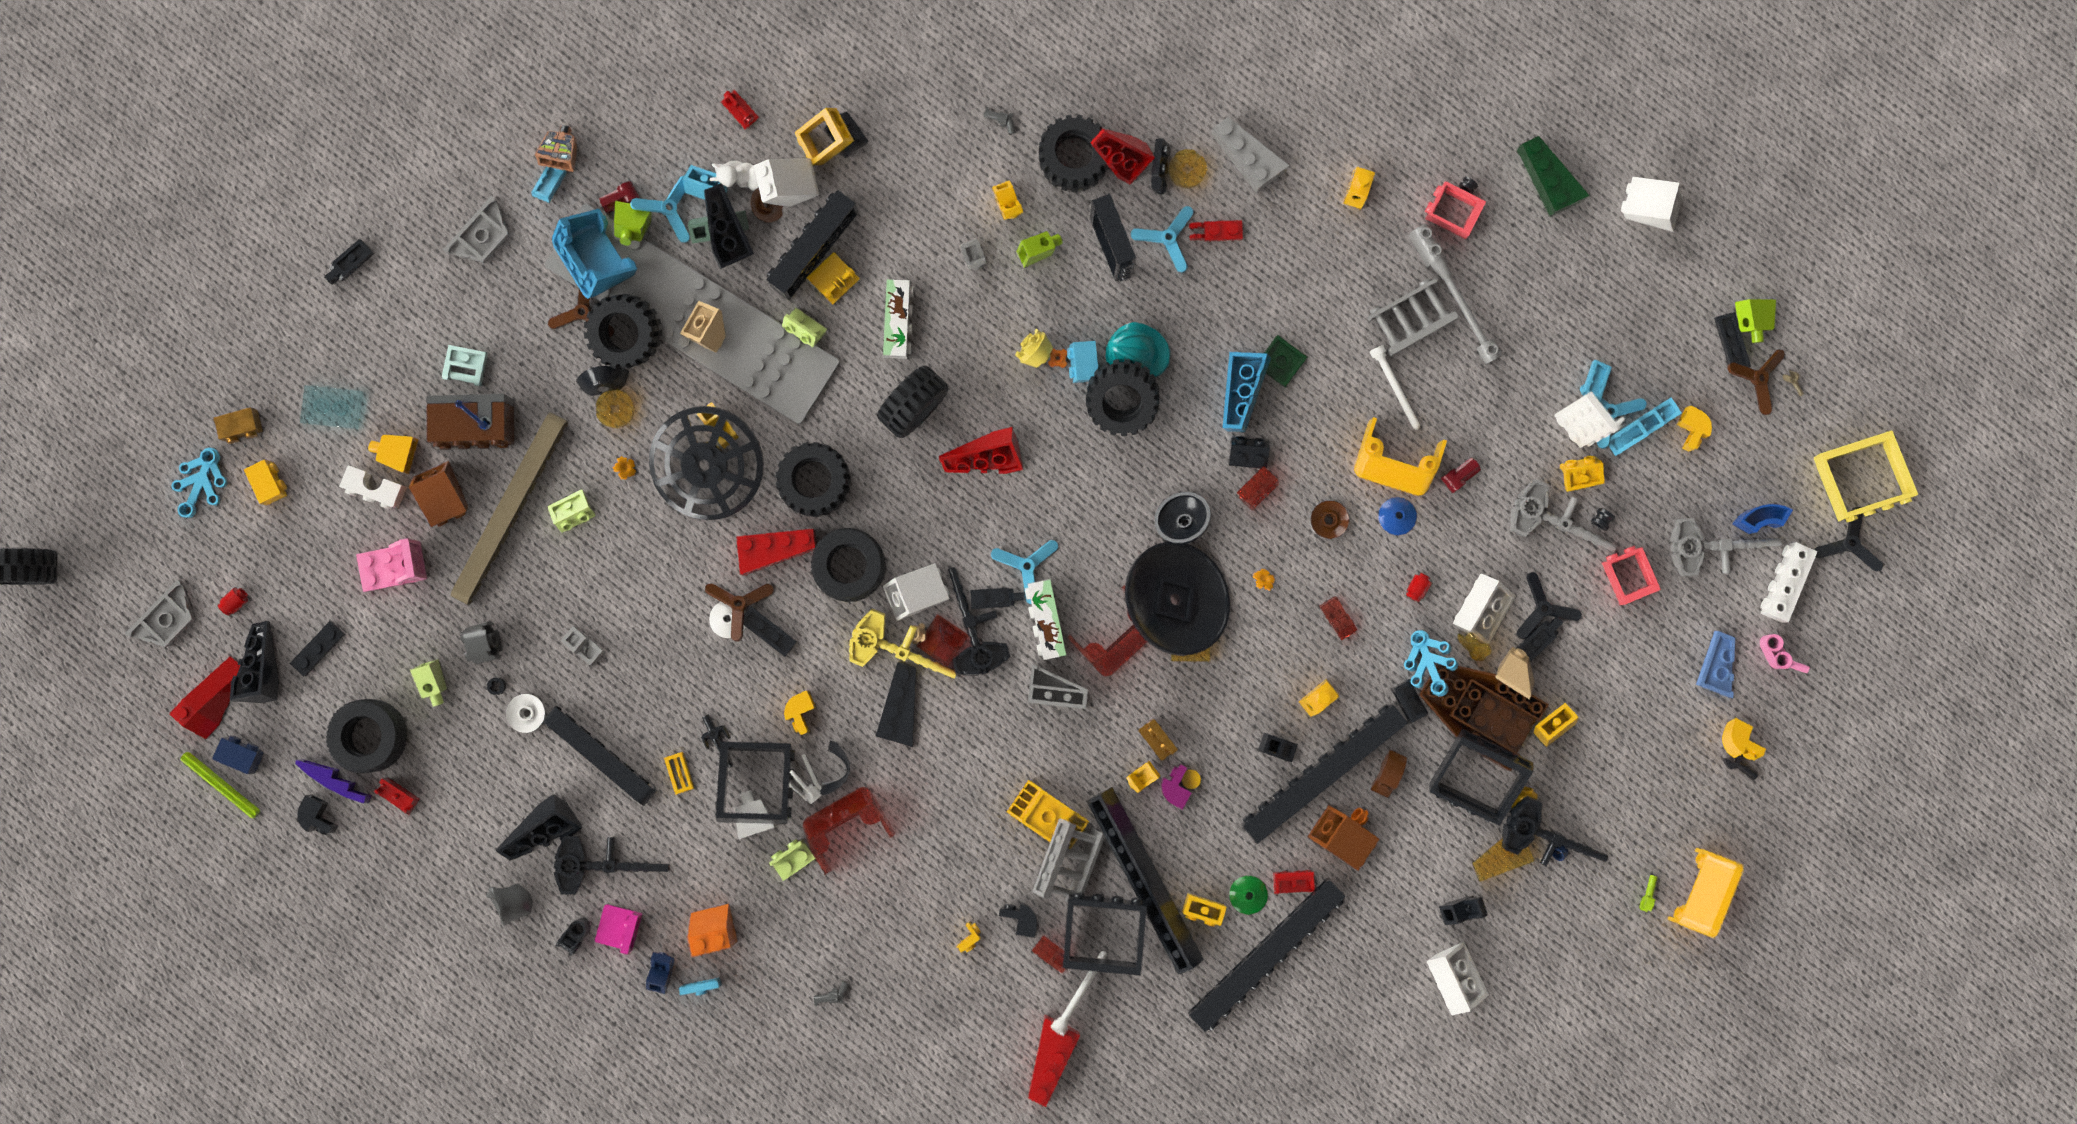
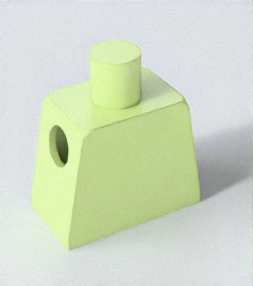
(427, 675)

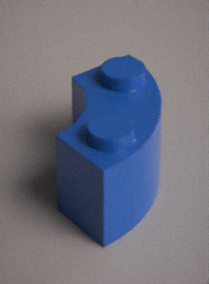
(1765, 515)

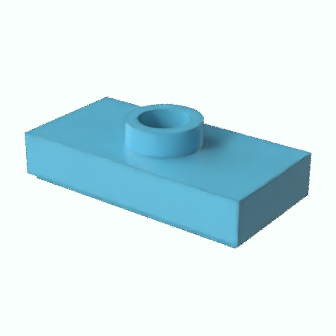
(548, 184)
(1597, 379)
(700, 987)

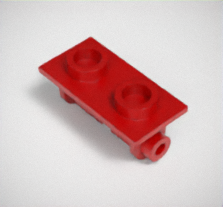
(739, 109)

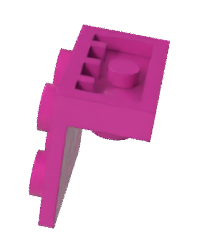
(618, 928)

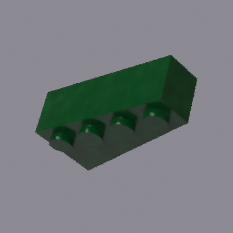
(1550, 177)

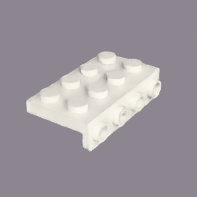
(1587, 421)

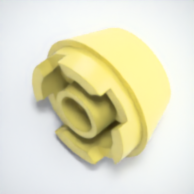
(1035, 349)

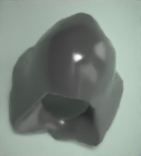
(510, 902)

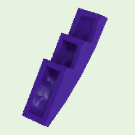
(329, 778)

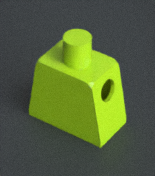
(630, 223)
(1037, 248)
(1756, 317)

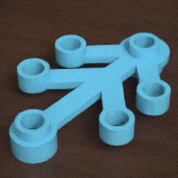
(200, 480)
(1428, 661)

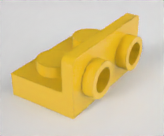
(1582, 473)

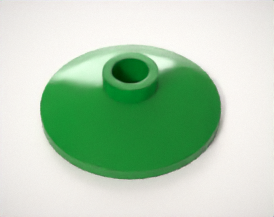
(1238, 895)

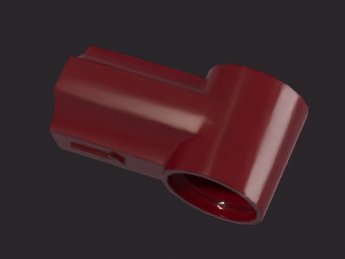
(624, 193)
(1457, 477)

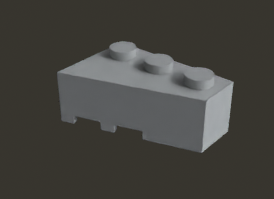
(1053, 690)

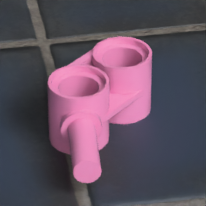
(1778, 650)

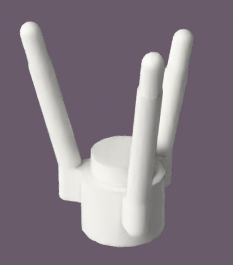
(811, 792)

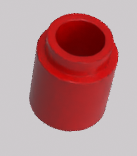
(1418, 587)
(233, 601)

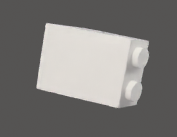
(786, 181)
(1653, 202)
(916, 591)

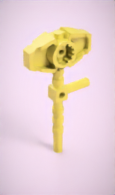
(868, 638)

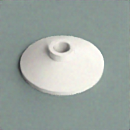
(717, 620)
(516, 709)

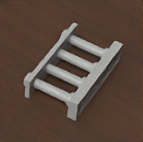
(1412, 335)
(1055, 855)

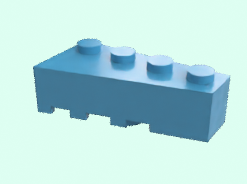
(1243, 385)

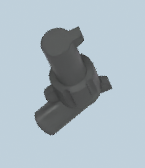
(1002, 118)
(834, 996)

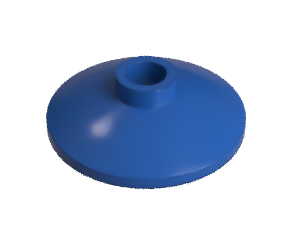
(1388, 518)

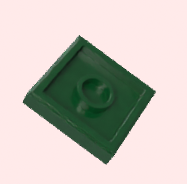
(1284, 361)

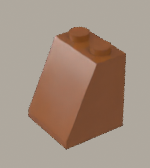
(439, 494)
(1343, 837)

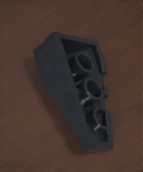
(726, 233)
(258, 674)
(546, 822)

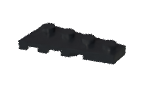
(898, 713)

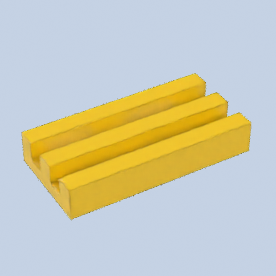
(686, 771)

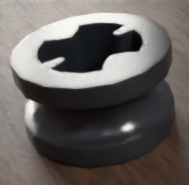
(1468, 185)
(502, 687)

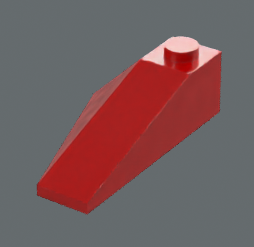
(1123, 154)
(992, 451)
(205, 705)

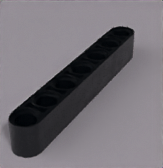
(600, 757)

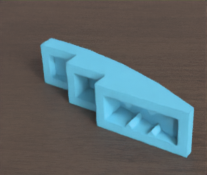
(1643, 426)

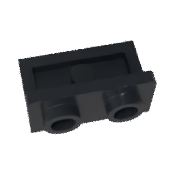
(859, 138)
(1249, 452)

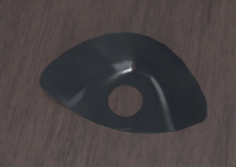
(608, 377)
(830, 787)

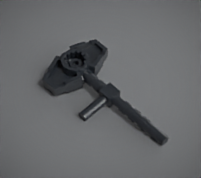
(980, 657)
(1526, 822)
(571, 864)

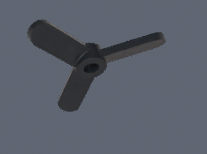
(1858, 549)
(1552, 610)

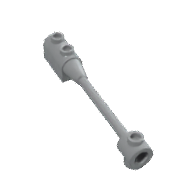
(1432, 255)

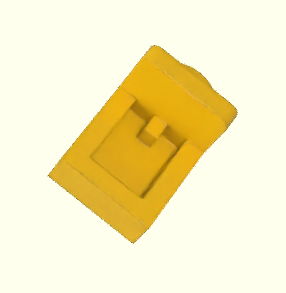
(1143, 776)
(969, 942)

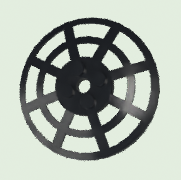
(713, 455)

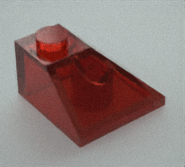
(943, 640)

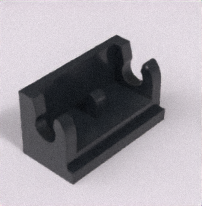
(1409, 701)

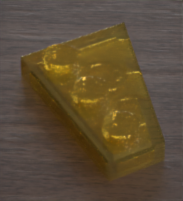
(1498, 861)

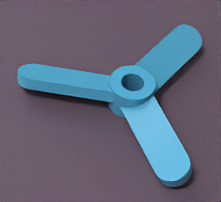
(660, 207)
(1171, 245)
(1618, 410)
(1018, 562)

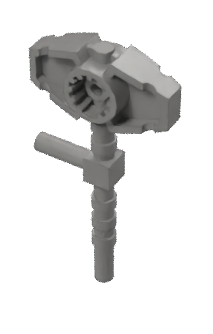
(1530, 512)
(1688, 547)

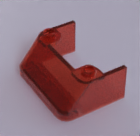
(1117, 654)
(859, 802)

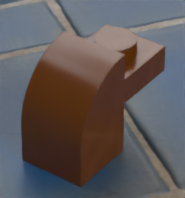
(1390, 773)

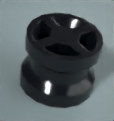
(1602, 519)

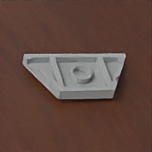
(481, 234)
(165, 618)

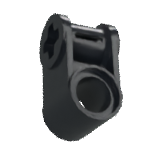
(572, 938)

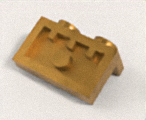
(1157, 739)

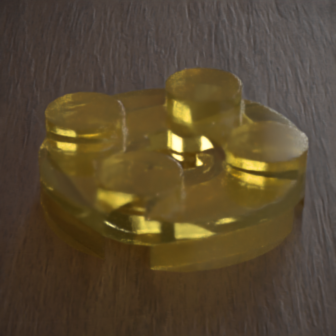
(1194, 160)
(615, 398)

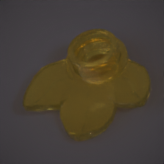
(1477, 650)

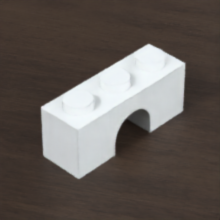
(357, 482)

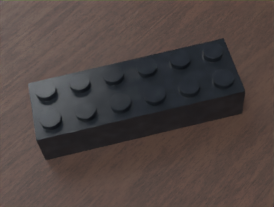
(812, 245)

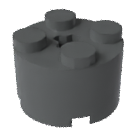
(481, 643)

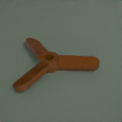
(575, 314)
(1759, 378)
(738, 612)

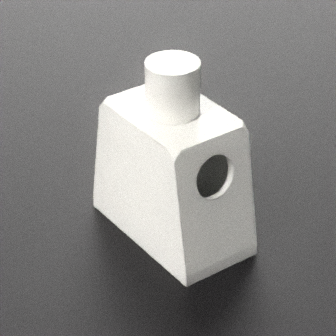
(751, 806)

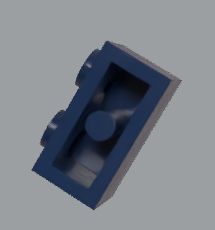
(238, 755)

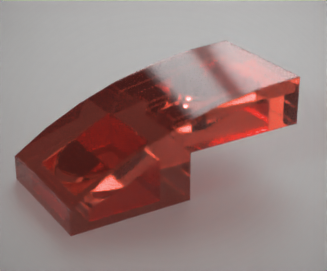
(1338, 618)
(1050, 953)

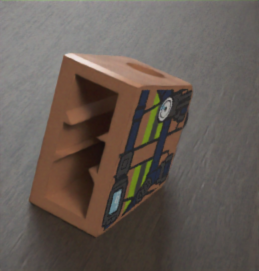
(558, 150)

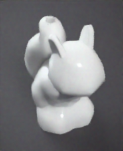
(736, 172)

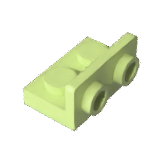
(803, 327)
(571, 511)
(792, 859)

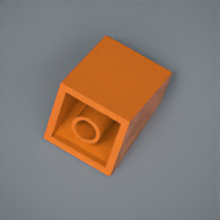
(711, 930)

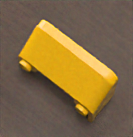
(1393, 473)
(1710, 894)

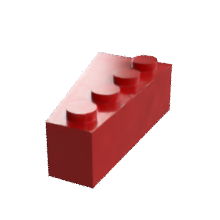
(768, 549)
(1050, 1060)

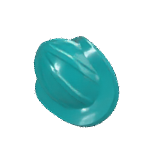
(1139, 344)

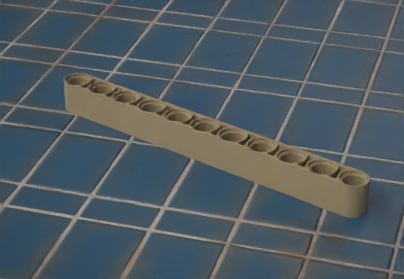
(508, 508)

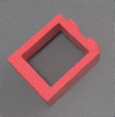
(1462, 195)
(1652, 584)

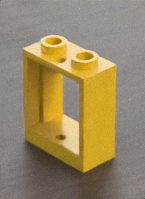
(838, 130)

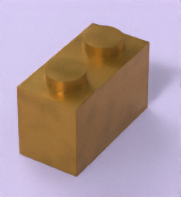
(238, 425)

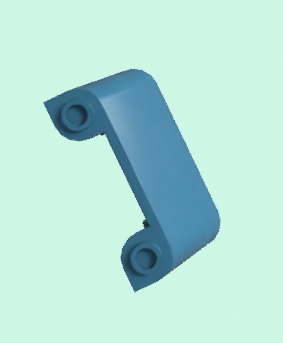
(590, 254)

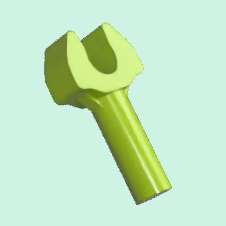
(1648, 901)

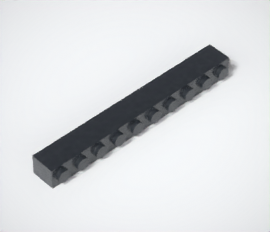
(1324, 773)
(1145, 880)
(1267, 955)

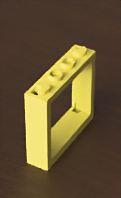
(1896, 461)

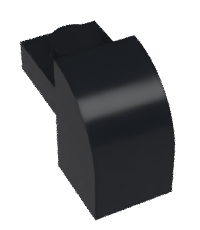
(1277, 747)
(310, 815)
(1462, 910)
(1026, 918)

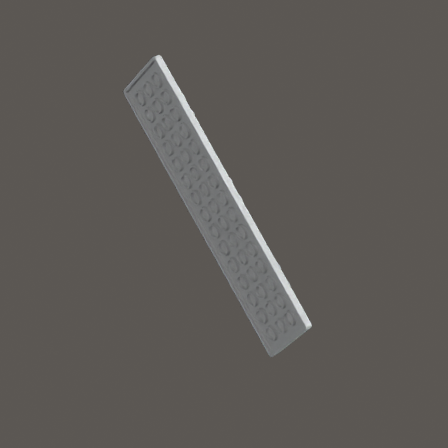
(756, 349)

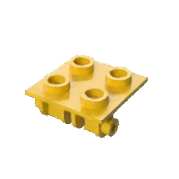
(833, 278)

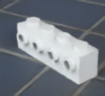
(1788, 582)

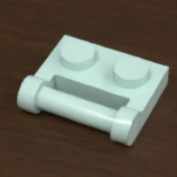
(466, 359)

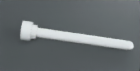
(1379, 355)
(1060, 1025)

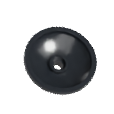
(1178, 510)

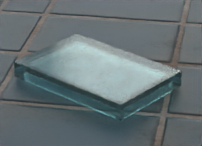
(331, 407)

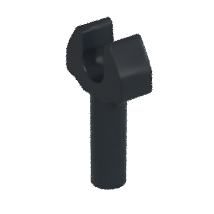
(1741, 766)

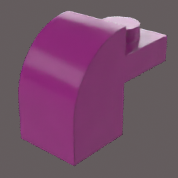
(1172, 791)

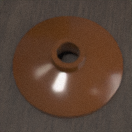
(766, 214)
(1339, 517)

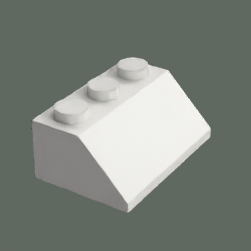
(1484, 608)
(1458, 979)

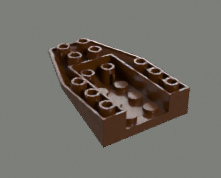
(1484, 707)

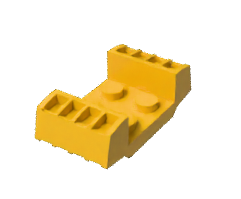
(1042, 811)

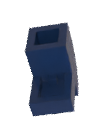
(660, 972)

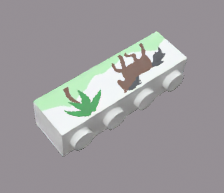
(897, 319)
(1046, 619)

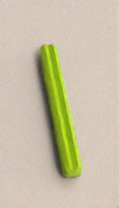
(220, 785)

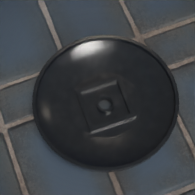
(1200, 595)

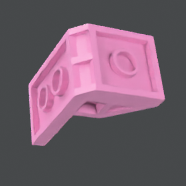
(392, 566)

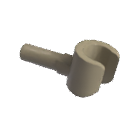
(1794, 380)

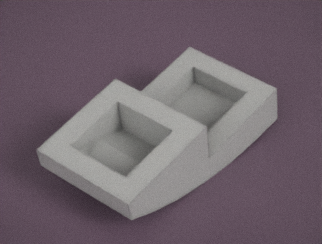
(583, 646)

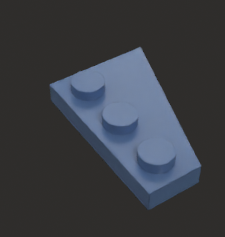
(1717, 667)

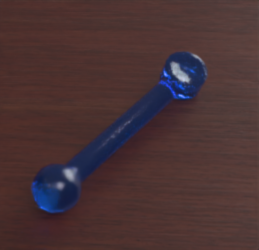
(483, 425)

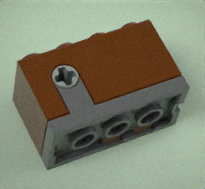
(454, 427)

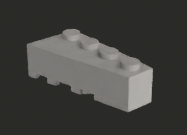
(1249, 155)

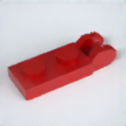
(1218, 230)

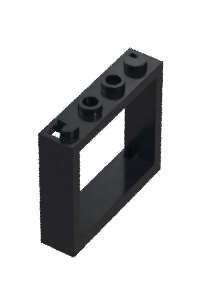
(1112, 237)
(1495, 753)
(787, 792)
(1104, 965)

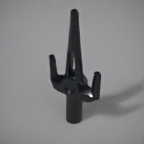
(713, 733)

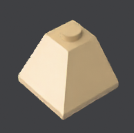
(705, 327)
(1517, 672)

